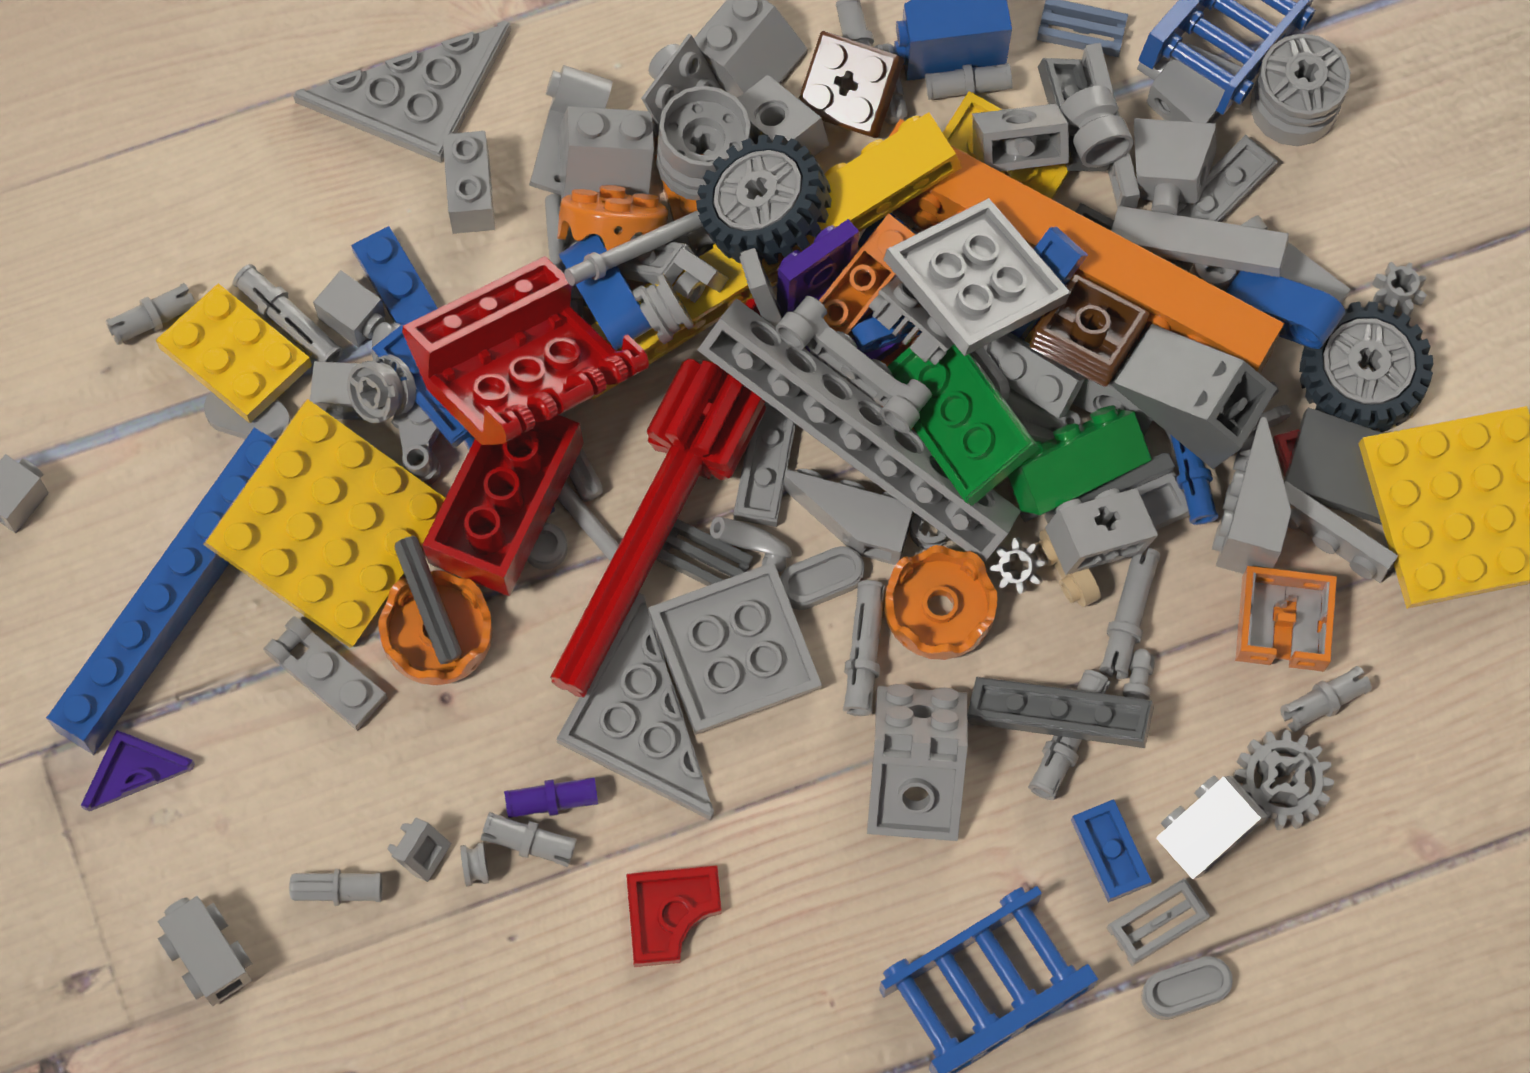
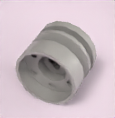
(1299, 89)
(695, 124)

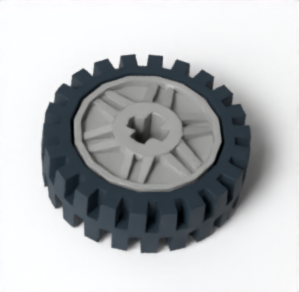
(764, 198)
(1367, 396)

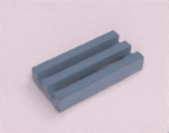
(1083, 20)

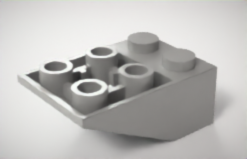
(1254, 507)

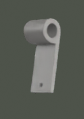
(571, 89)

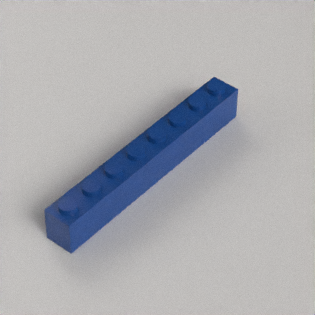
(154, 613)

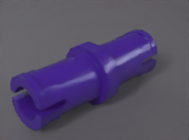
(551, 797)

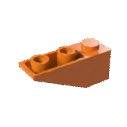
(863, 277)

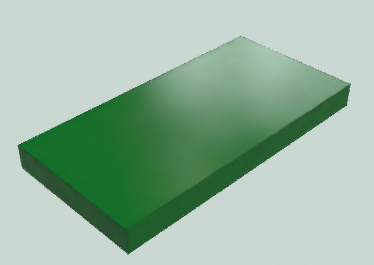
(966, 422)

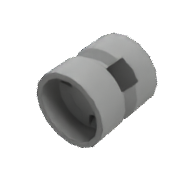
(1096, 128)

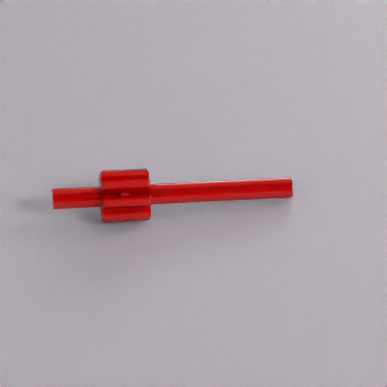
(704, 433)

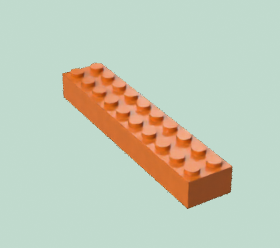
(1166, 291)

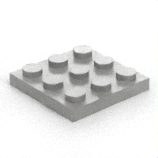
(976, 276)
(734, 648)

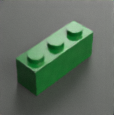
(1079, 460)

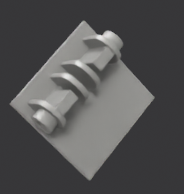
(683, 71)
(896, 301)

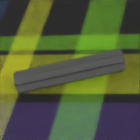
(428, 600)

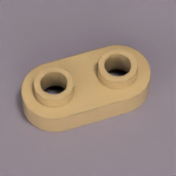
(1075, 586)

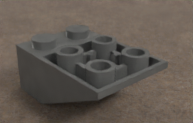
(1194, 392)

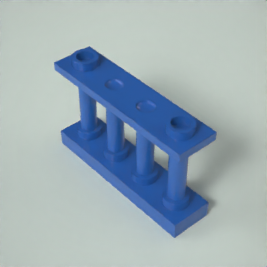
(1187, 17)
(1027, 1004)

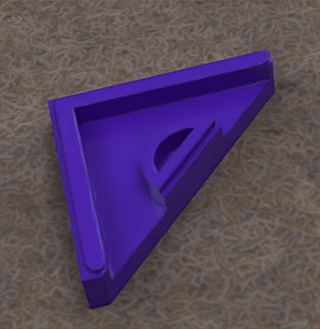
(130, 768)

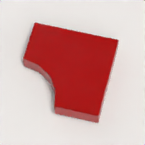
(666, 908)

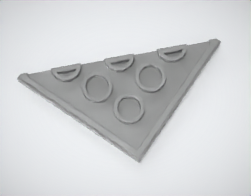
(414, 94)
(635, 720)

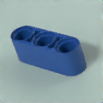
(609, 296)
(1305, 311)

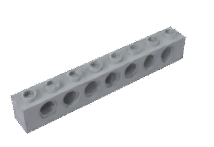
(853, 428)

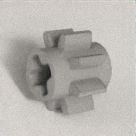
(1403, 279)
(1025, 554)

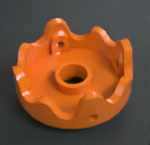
(603, 211)
(947, 574)
(413, 653)

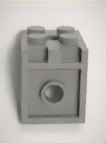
(918, 745)

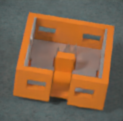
(1286, 618)

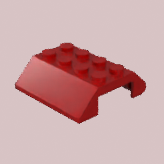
(515, 354)

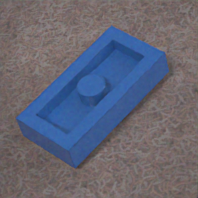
(1111, 850)

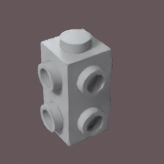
(197, 938)

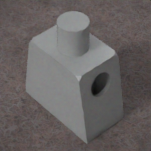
(1182, 92)
(1173, 161)

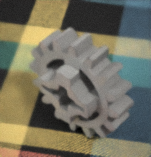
(1273, 765)

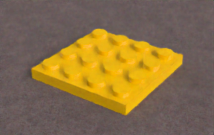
(1455, 504)
(325, 523)

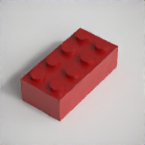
(502, 504)

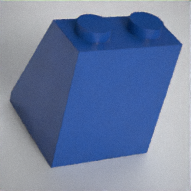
(952, 34)

